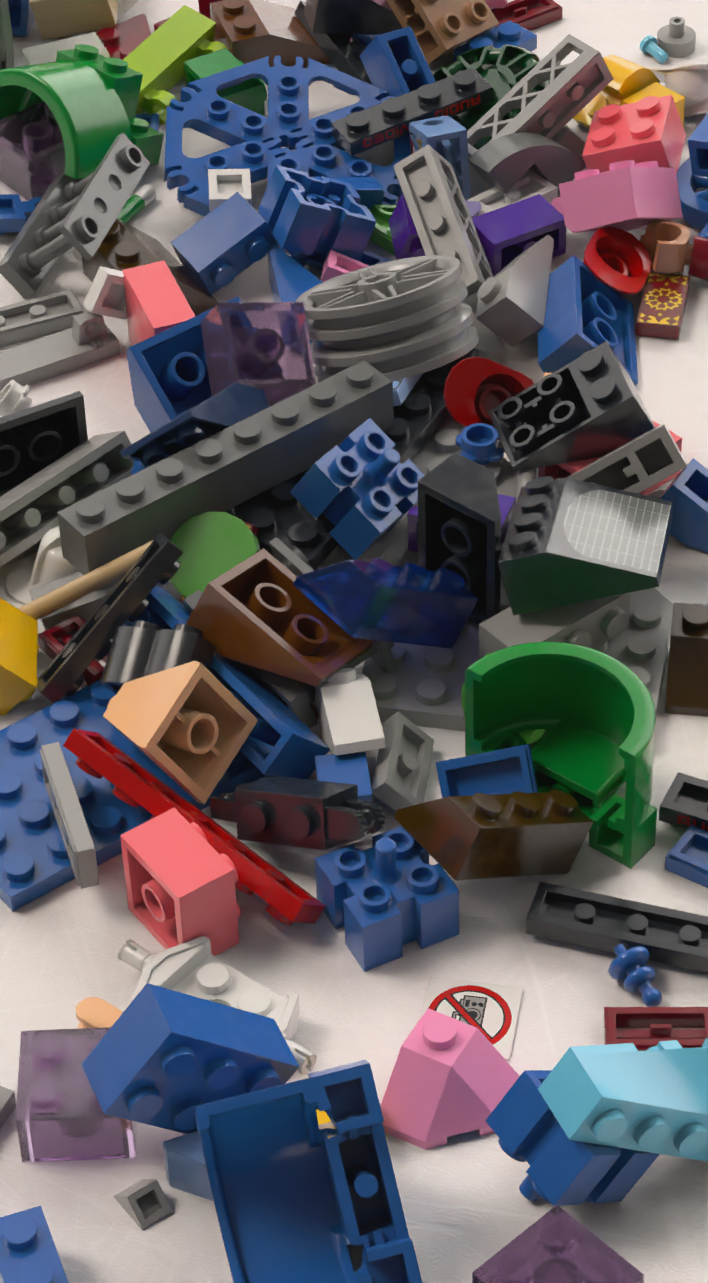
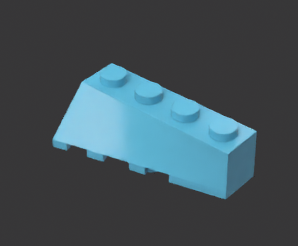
(633, 1097)

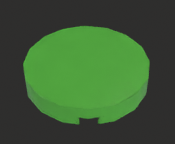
(210, 548)

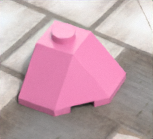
(444, 1082)

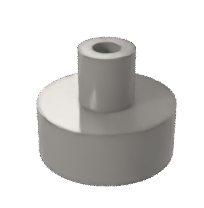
(677, 38)

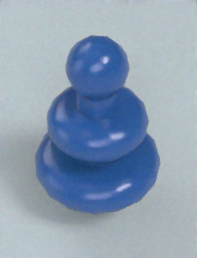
(638, 977)

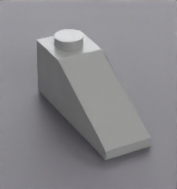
(516, 297)
(636, 463)

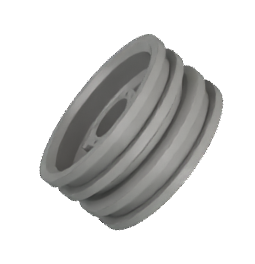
(392, 315)

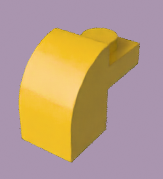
(627, 80)

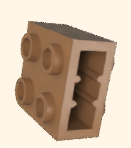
(443, 24)

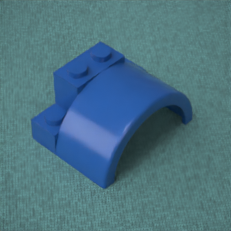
(304, 1190)

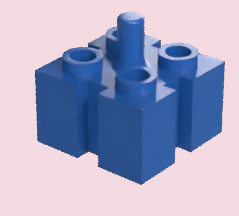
(315, 215)
(360, 488)
(387, 897)
(560, 1168)

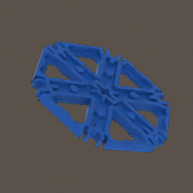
(259, 139)

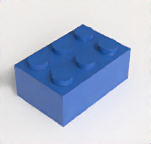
(183, 1053)

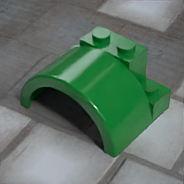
(91, 101)
(593, 739)

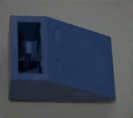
(198, 423)

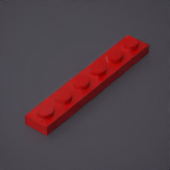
(139, 787)

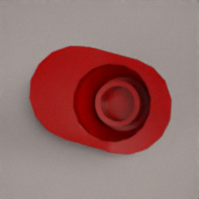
(618, 259)
(478, 387)

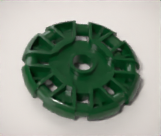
(511, 64)

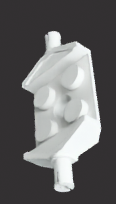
(198, 973)

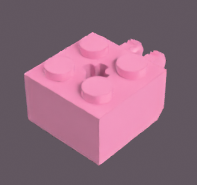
(619, 198)

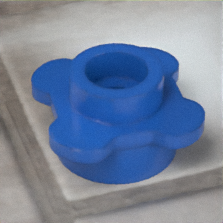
(480, 443)

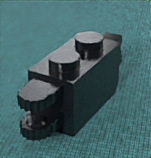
(298, 812)

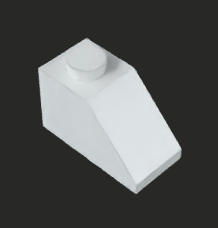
(349, 713)

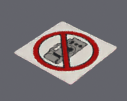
(479, 1004)

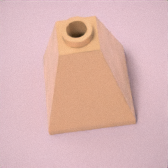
(183, 724)

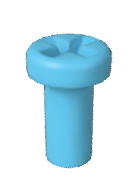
(649, 45)

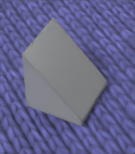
(144, 1202)

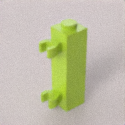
(163, 55)

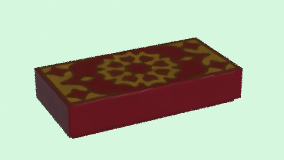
(663, 305)

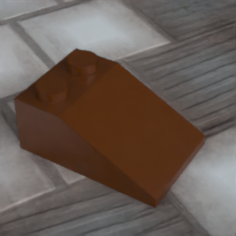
(264, 29)
(270, 624)

